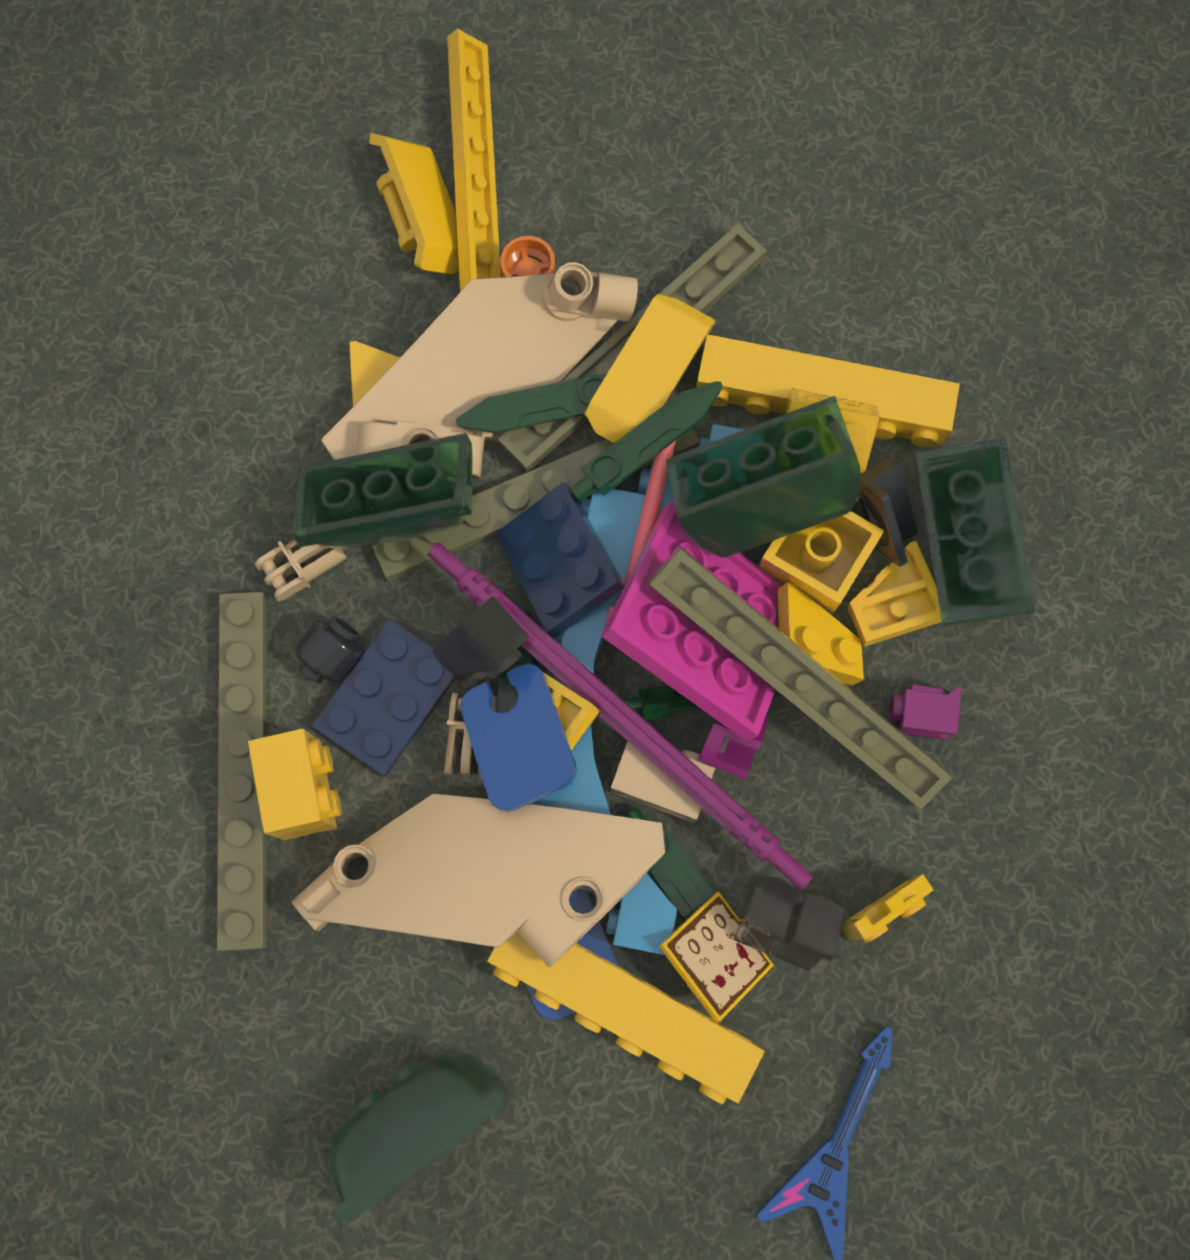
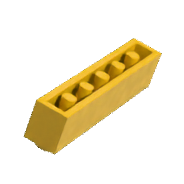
(764, 375)
(636, 1013)

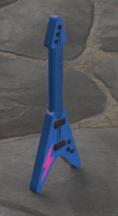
(823, 1176)

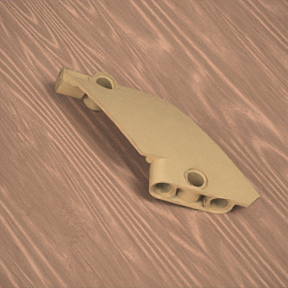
(483, 345)
(485, 873)

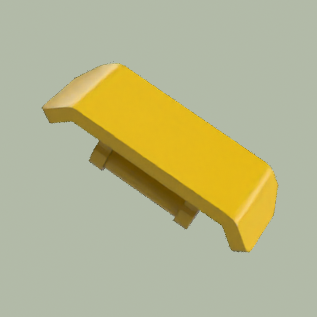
(419, 204)
(648, 366)

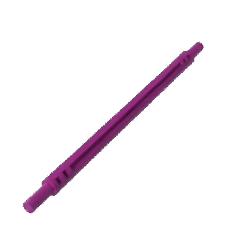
(629, 723)

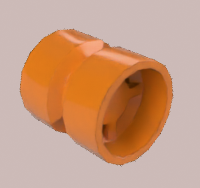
(527, 257)

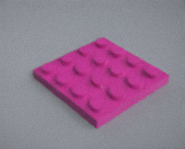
(681, 651)

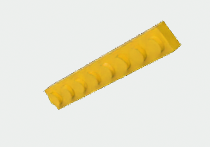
(473, 159)

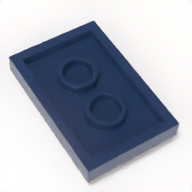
(559, 560)
(385, 698)

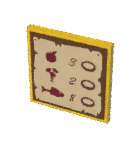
(711, 961)

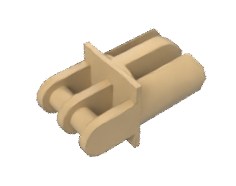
(305, 561)
(455, 729)

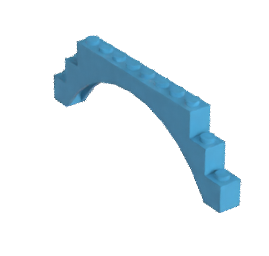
(644, 912)

